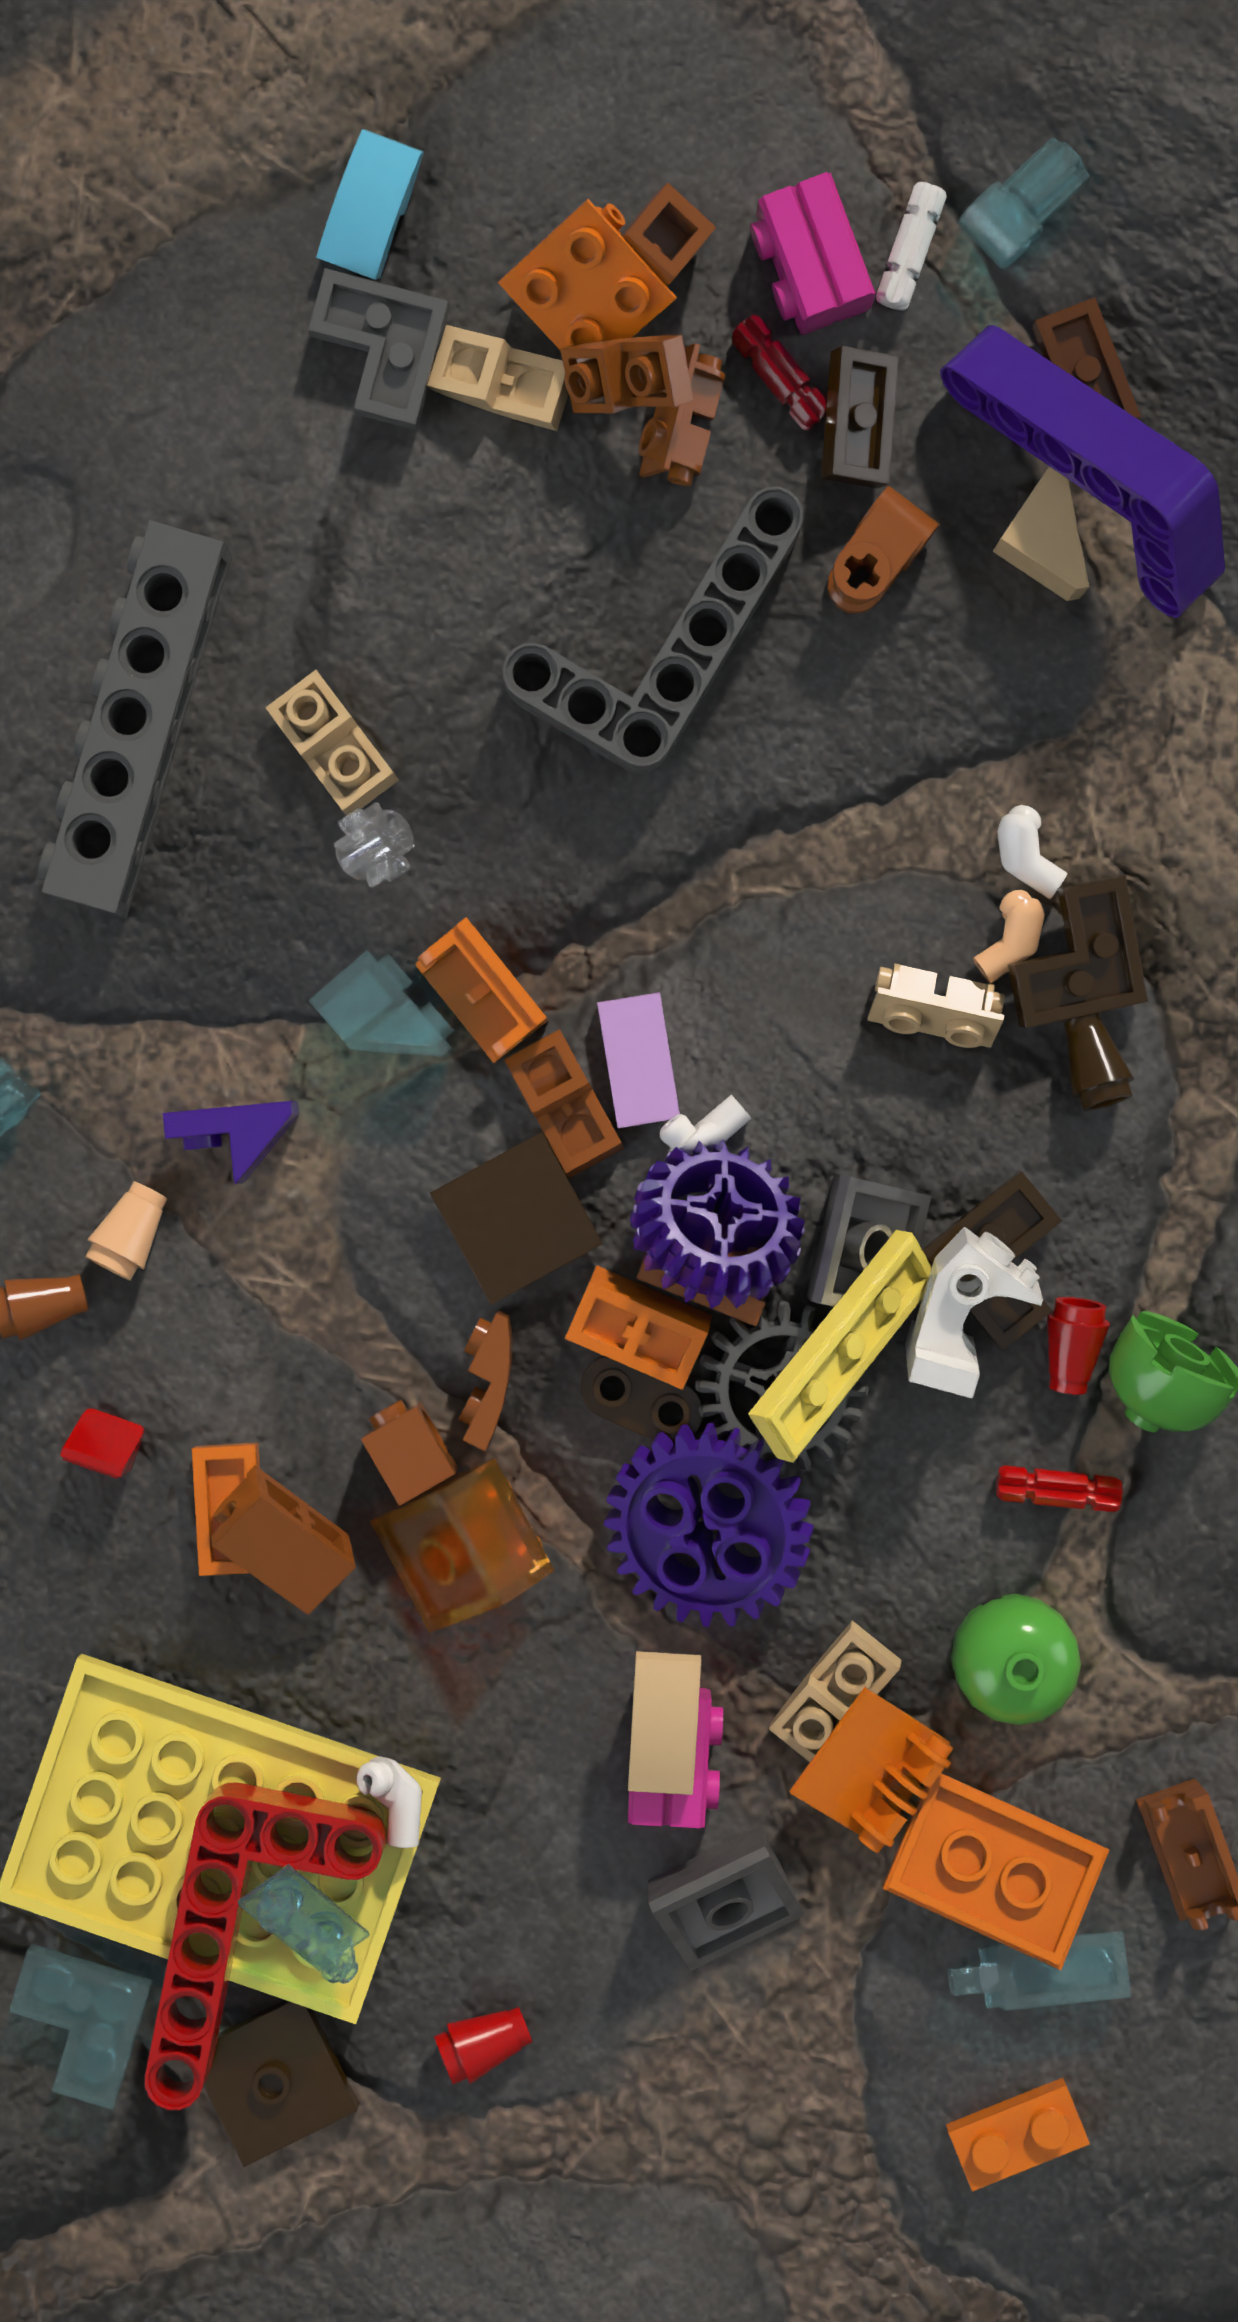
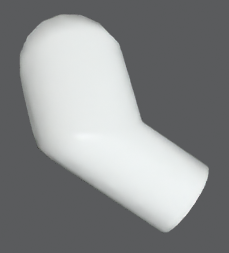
(1021, 851)
(713, 1128)
(399, 1793)

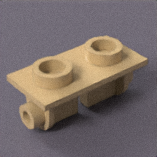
(964, 1017)

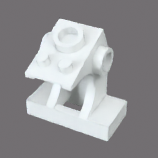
(936, 1344)

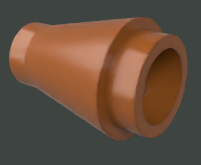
(39, 1303)

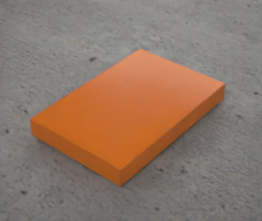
(996, 1870)

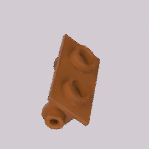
(669, 438)

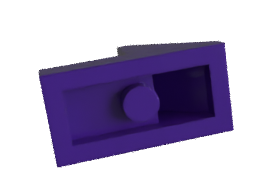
(251, 1130)

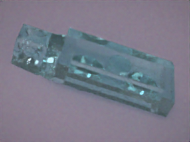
(1011, 1980)

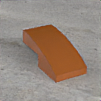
(564, 1103)

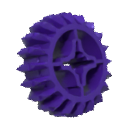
(686, 1234)

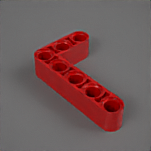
(220, 1915)

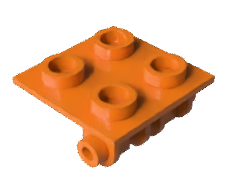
(587, 281)
(873, 1769)

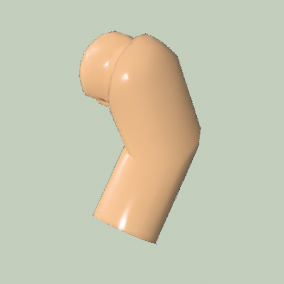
(1020, 936)

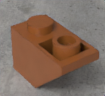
(668, 232)

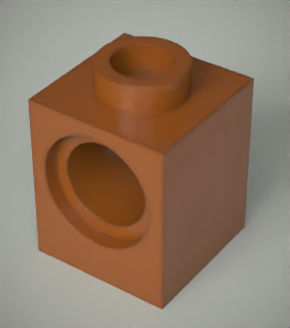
(408, 1450)

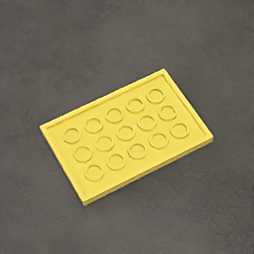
(119, 1812)

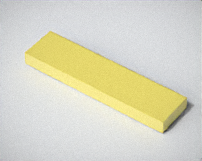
(842, 1347)

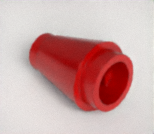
(1074, 1342)
(481, 2043)

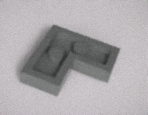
(396, 330)

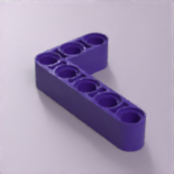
(1107, 454)

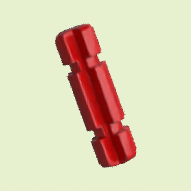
(1059, 1488)

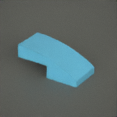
(369, 204)

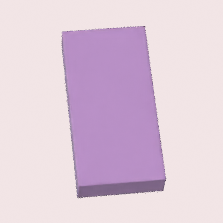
(638, 1060)

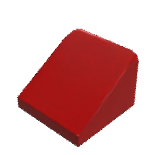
(103, 1443)

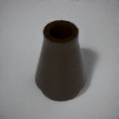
(1096, 1064)

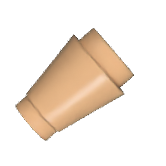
(127, 1232)

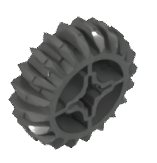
(730, 1368)

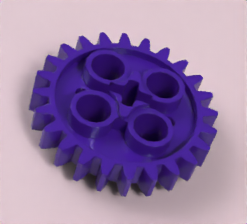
(761, 1518)

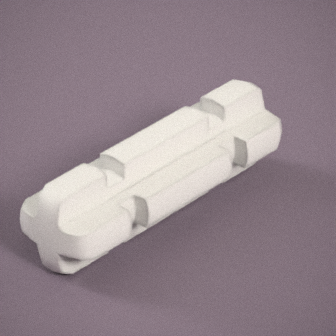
(911, 246)

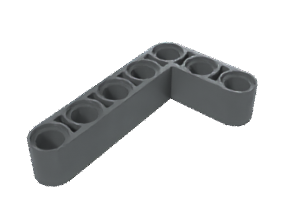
(679, 653)

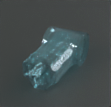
(1012, 214)

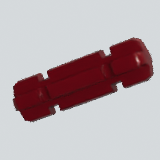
(780, 372)

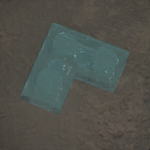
(98, 2008)

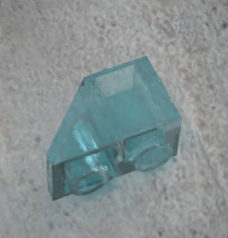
(376, 1014)

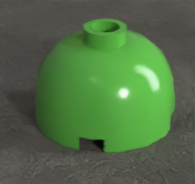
(1168, 1377)
(1016, 1659)

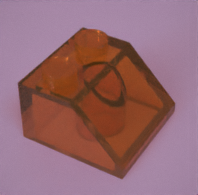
(463, 1546)

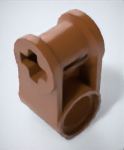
(883, 546)

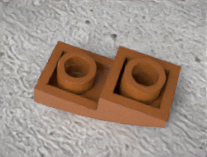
(627, 374)
(492, 1361)

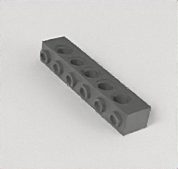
(156, 559)

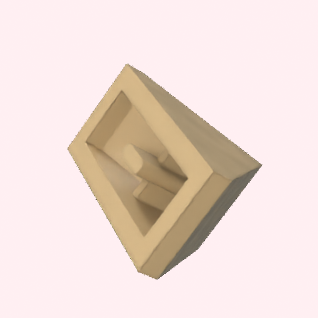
(1047, 540)

